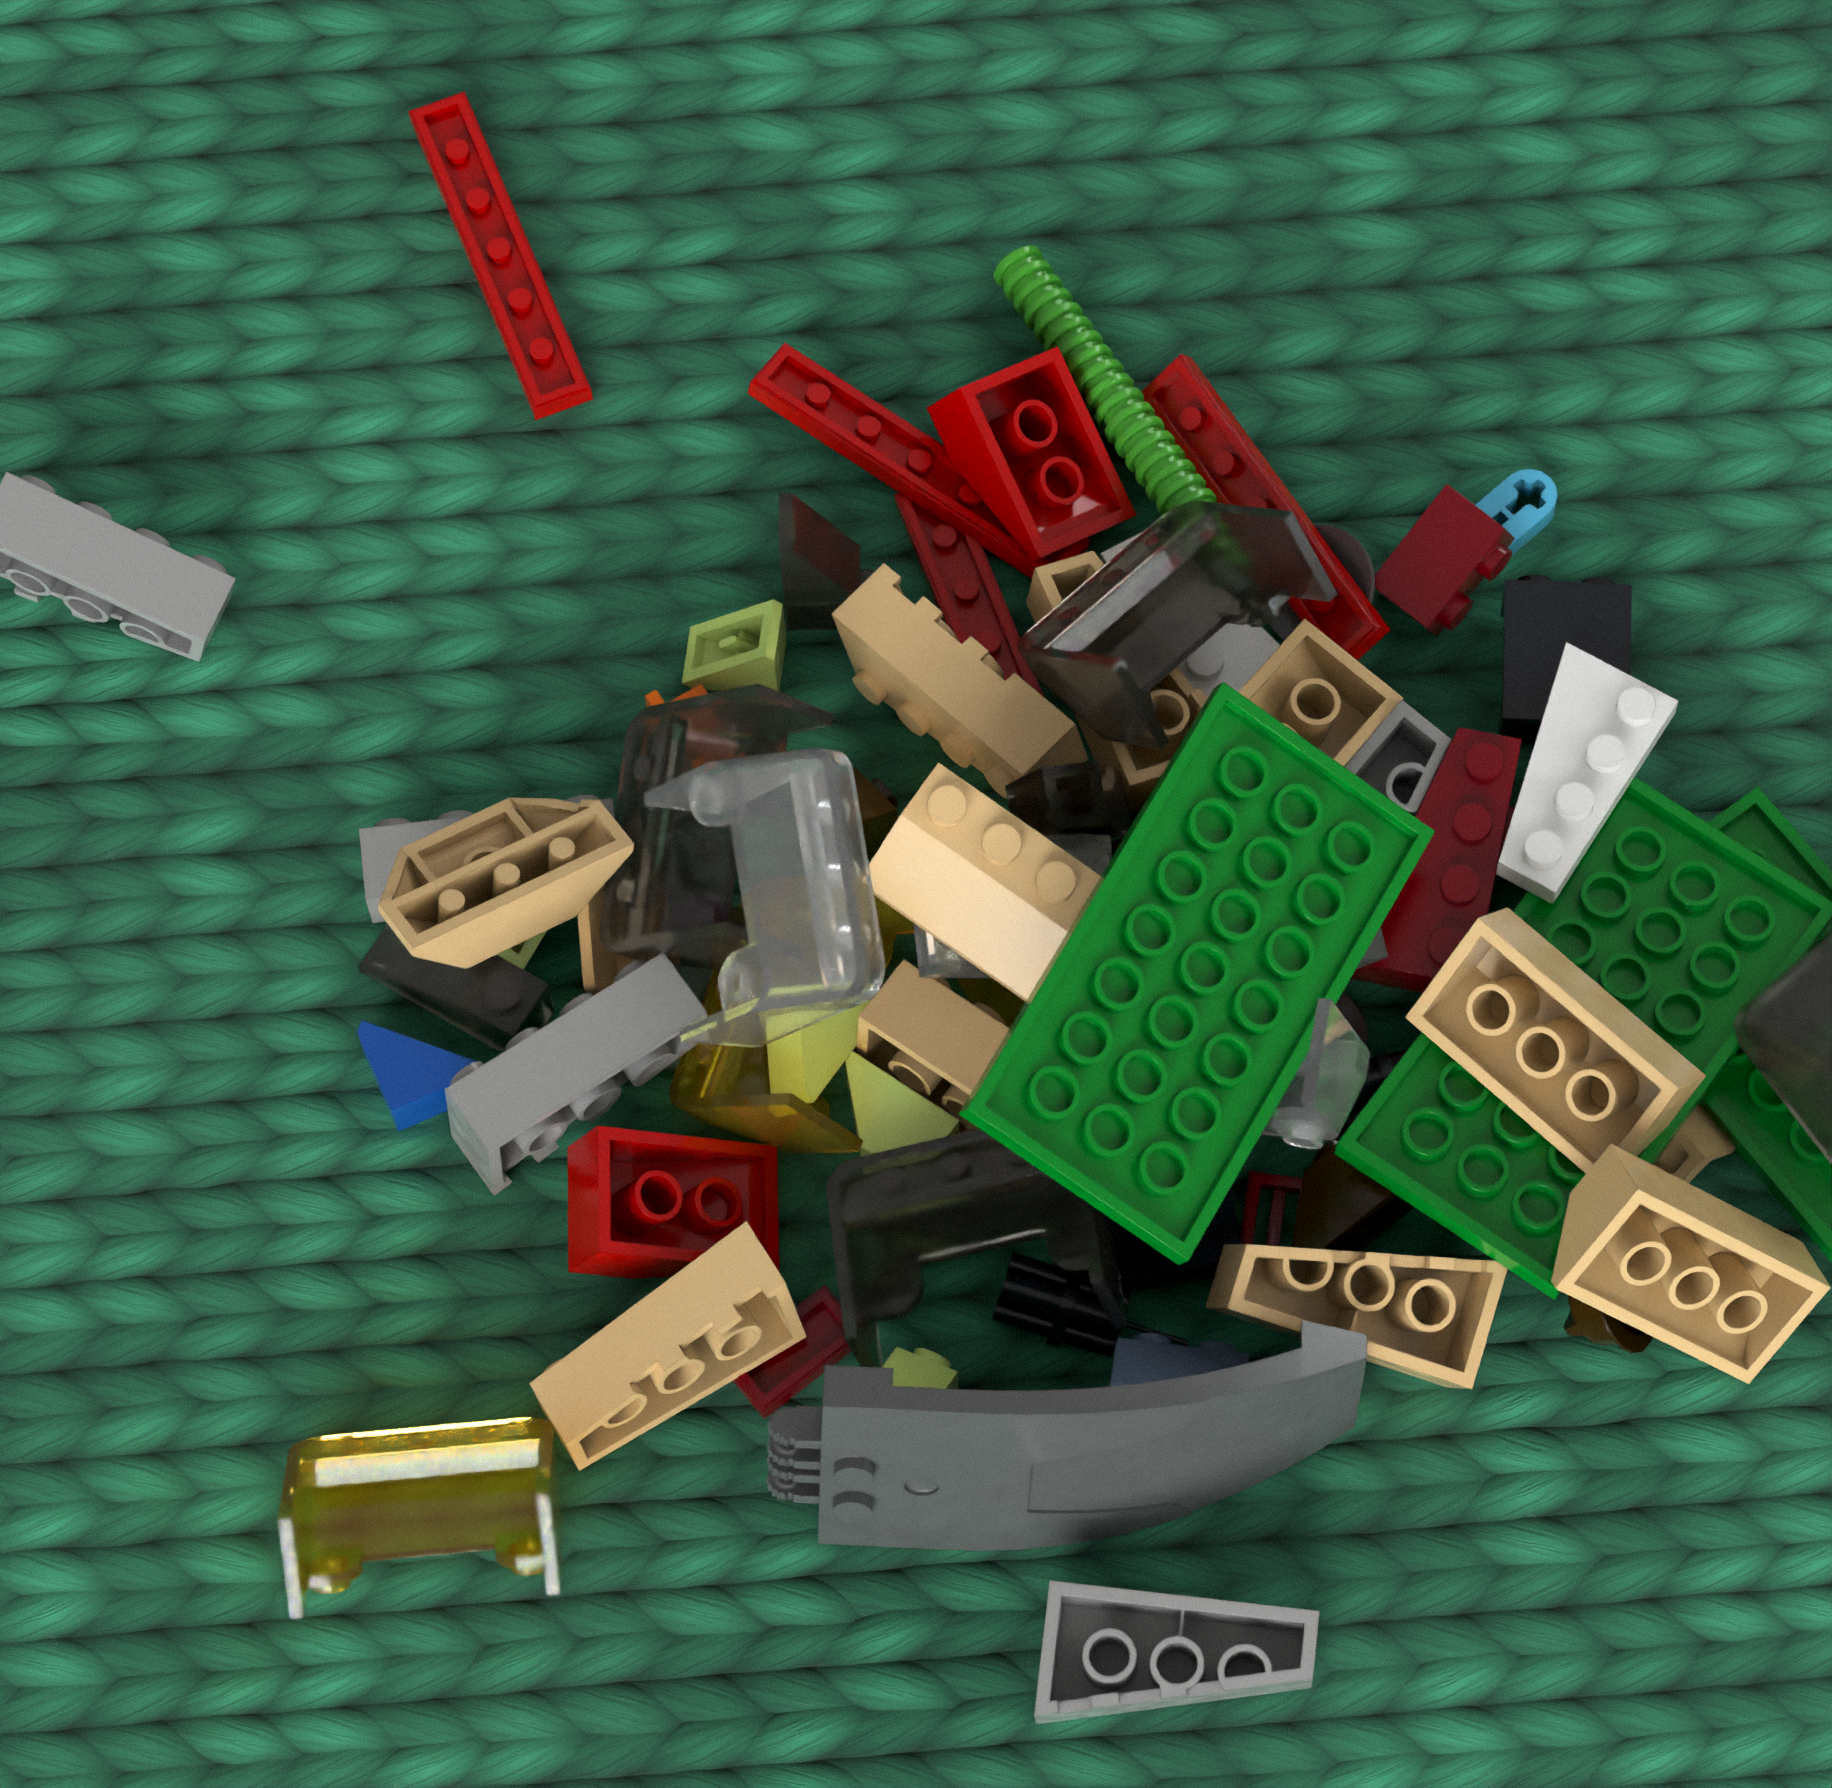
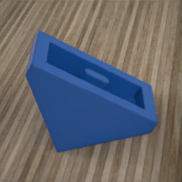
(409, 1073)

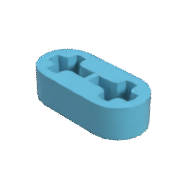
(1528, 520)

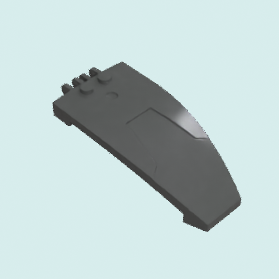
(1054, 1462)

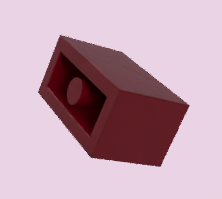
(1444, 561)

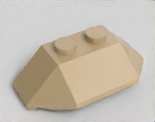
(500, 877)

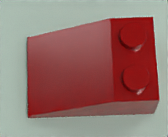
(1033, 454)
(663, 1199)

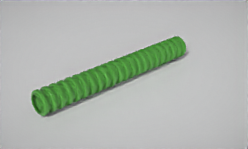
(1100, 380)

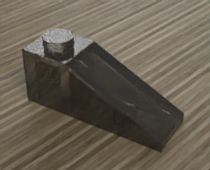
(816, 566)
(484, 1000)

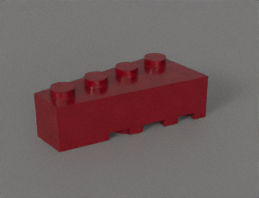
(1459, 865)

